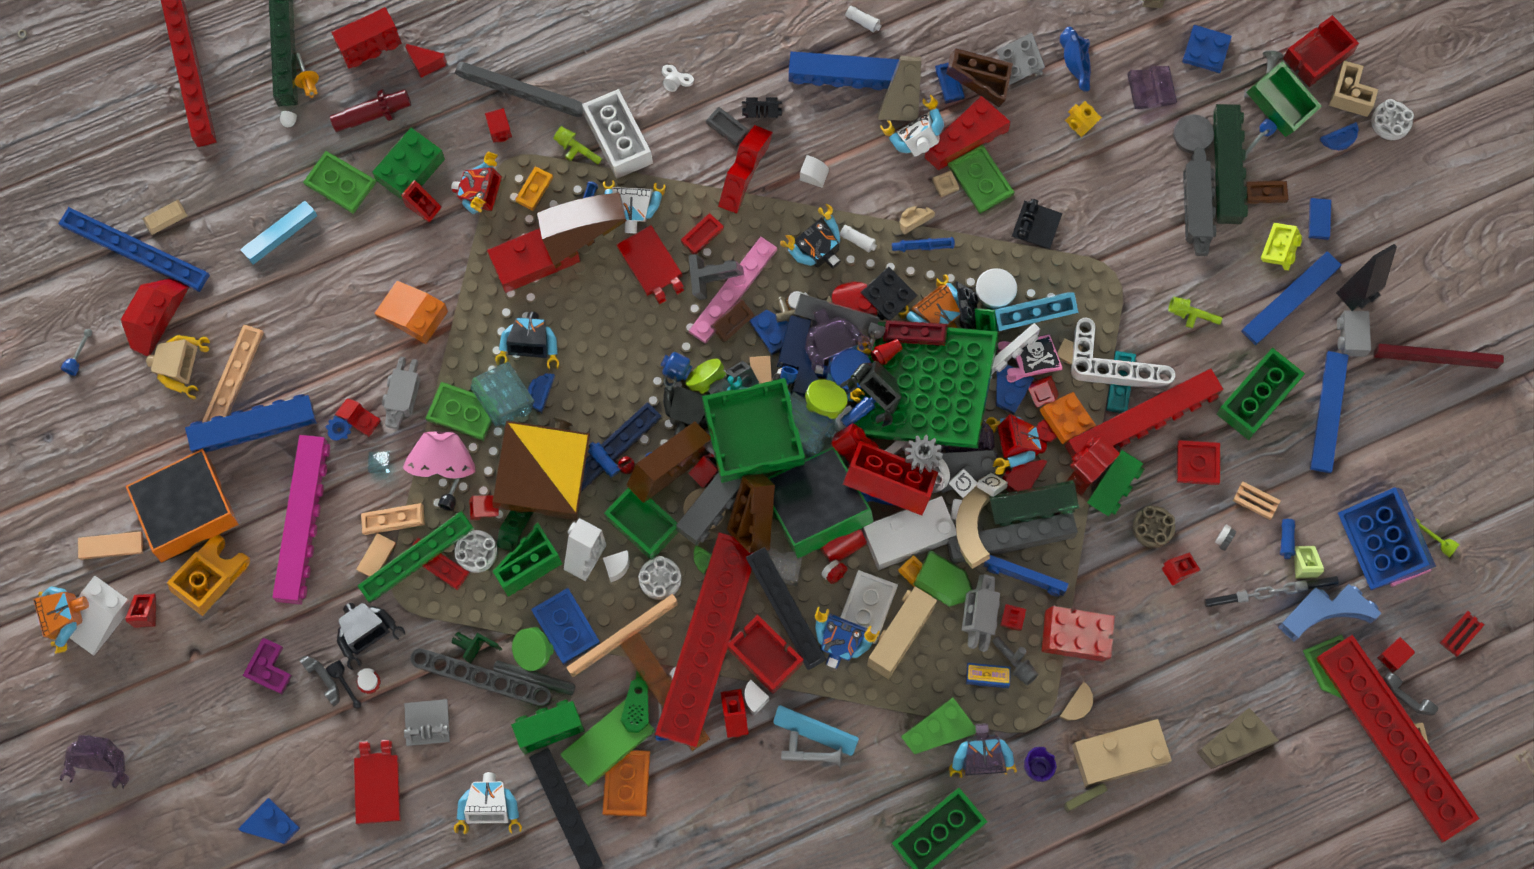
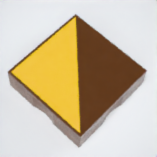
(541, 470)

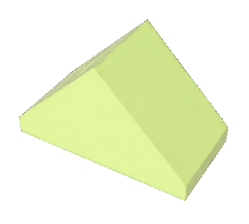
(1307, 563)

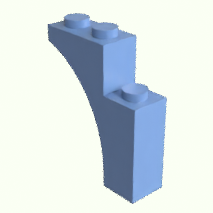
(1319, 607)

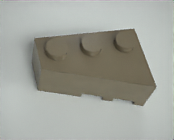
(902, 96)
(1237, 740)

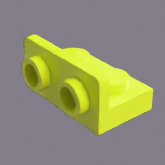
(1282, 245)

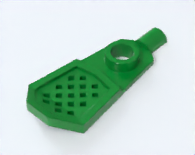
(636, 700)

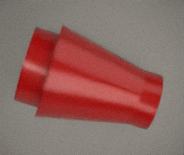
(885, 352)

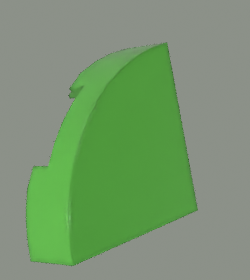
(701, 559)

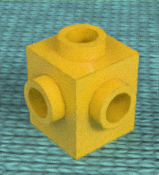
(1082, 118)

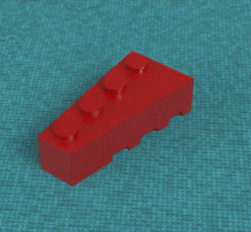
(971, 129)

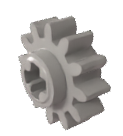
(929, 448)

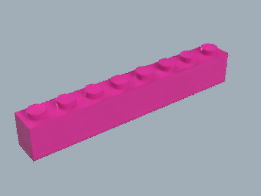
(300, 520)

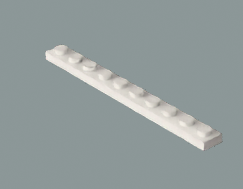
(1013, 350)

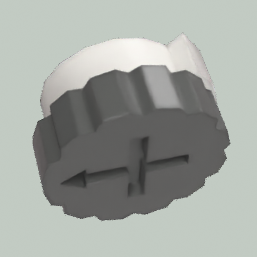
(1225, 537)

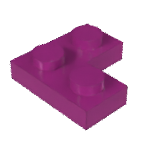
(262, 668)

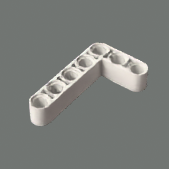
(1113, 366)

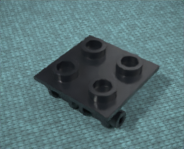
(752, 102)
(1037, 224)
(888, 294)
(968, 303)

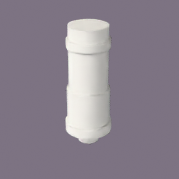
(864, 19)
(858, 238)

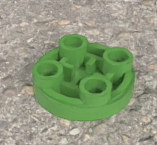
(531, 649)

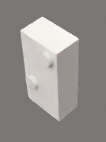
(617, 134)
(909, 533)

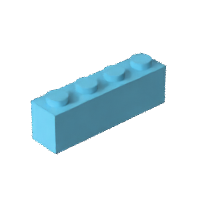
(1036, 311)

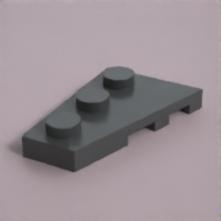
(976, 463)

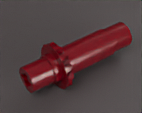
(383, 106)

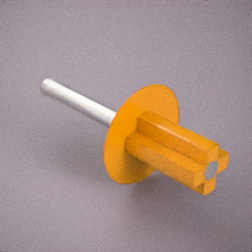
(306, 79)

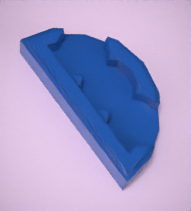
(1341, 138)
(540, 390)

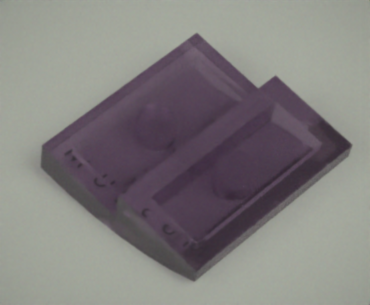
(1152, 87)

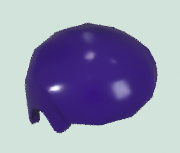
(1040, 764)

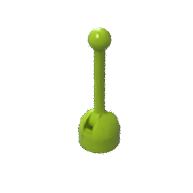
(1447, 546)

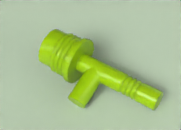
(566, 138)
(1182, 307)

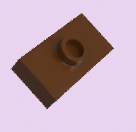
(1267, 192)
(732, 320)

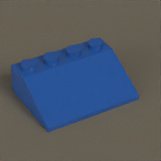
(1386, 538)

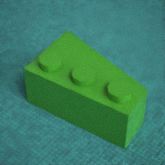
(939, 728)

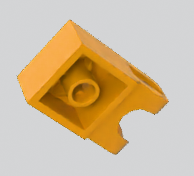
(210, 571)

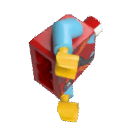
(479, 186)
(1018, 441)

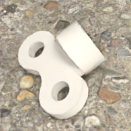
(675, 79)

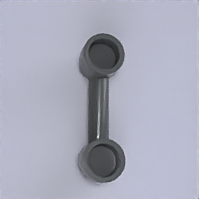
(332, 693)
(1426, 706)

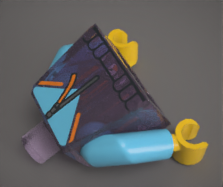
(982, 755)

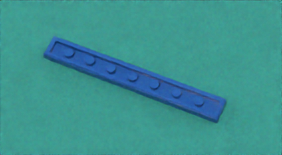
(134, 249)

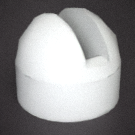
(288, 118)

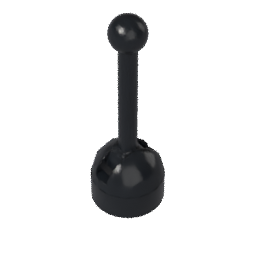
(337, 670)

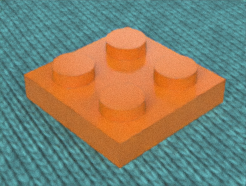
(1067, 417)

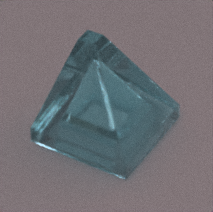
(379, 462)

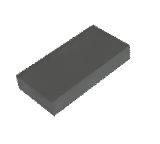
(727, 126)

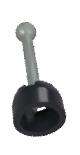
(448, 501)

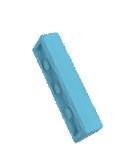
(279, 232)
(815, 730)

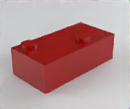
(524, 261)
(890, 478)

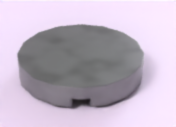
(1193, 132)

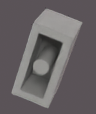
(1354, 333)

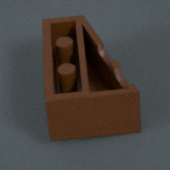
(753, 512)

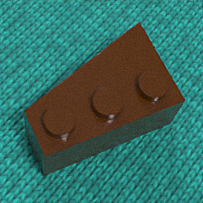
(981, 74)

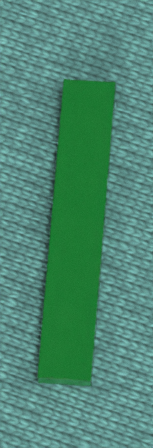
(415, 557)

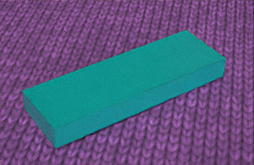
(1119, 394)

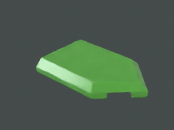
(943, 580)
(1321, 677)

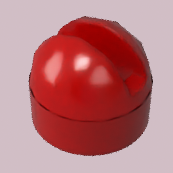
(628, 468)

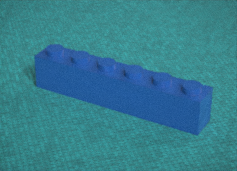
(841, 70)
(251, 424)

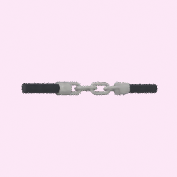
(1300, 586)

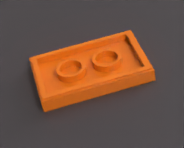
(627, 786)

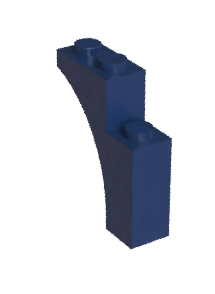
(795, 356)

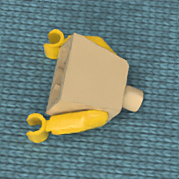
(175, 361)

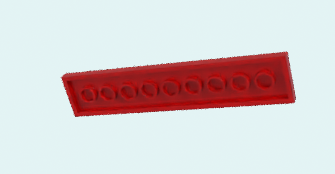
(705, 643)
(1397, 738)

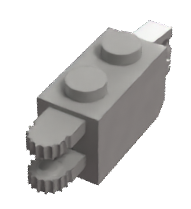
(401, 393)
(981, 613)

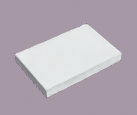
(869, 601)

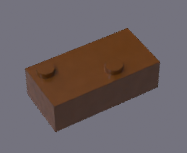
(668, 462)

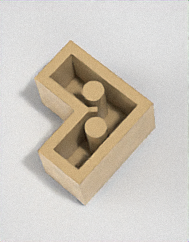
(1350, 94)

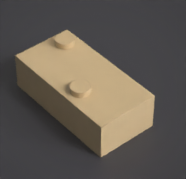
(902, 632)
(1121, 753)

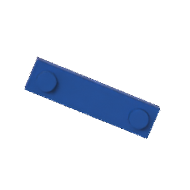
(1054, 586)

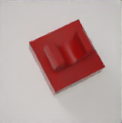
(1013, 617)

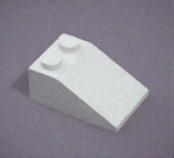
(102, 617)

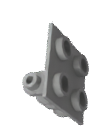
(1024, 56)
(426, 722)

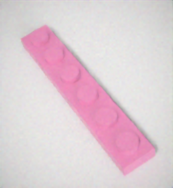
(733, 289)

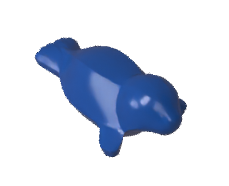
(1077, 56)

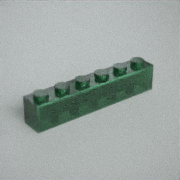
(283, 52)
(1229, 164)

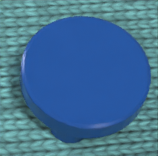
(845, 364)

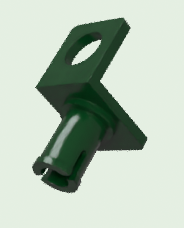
(472, 646)

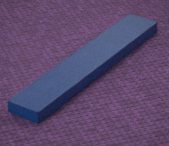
(1291, 298)
(1329, 412)

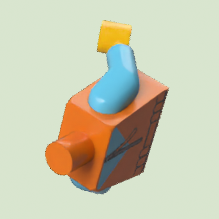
(937, 307)
(59, 615)

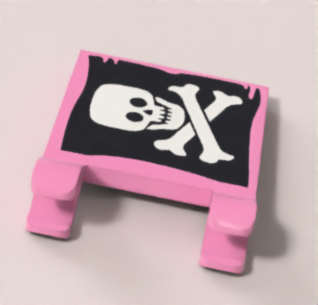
(1034, 360)

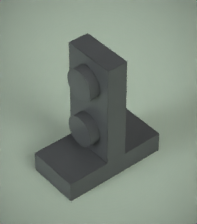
(710, 273)

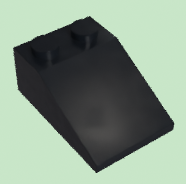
(1368, 281)

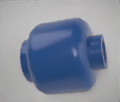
(676, 365)

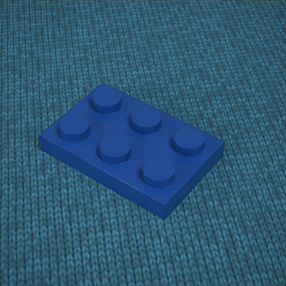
(565, 626)

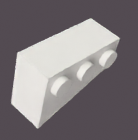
(583, 548)

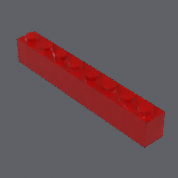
(189, 72)
(1152, 413)

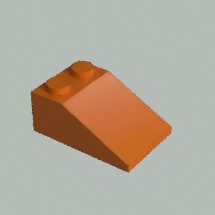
(412, 311)

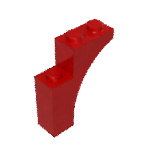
(740, 174)

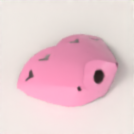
(438, 453)

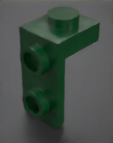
(511, 529)

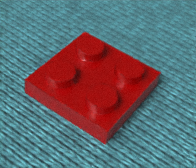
(1198, 462)

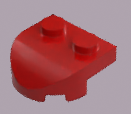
(850, 297)

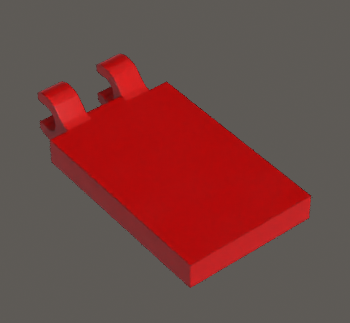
(651, 263)
(377, 785)

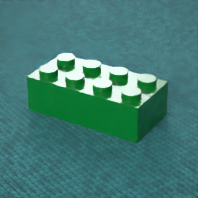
(1260, 393)
(939, 832)

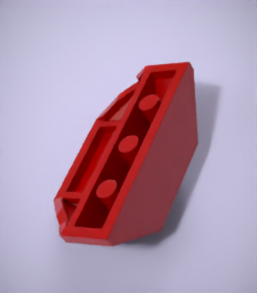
(151, 313)

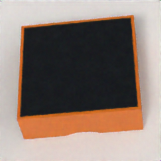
(181, 505)

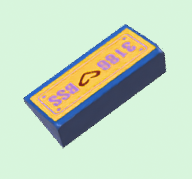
(988, 675)

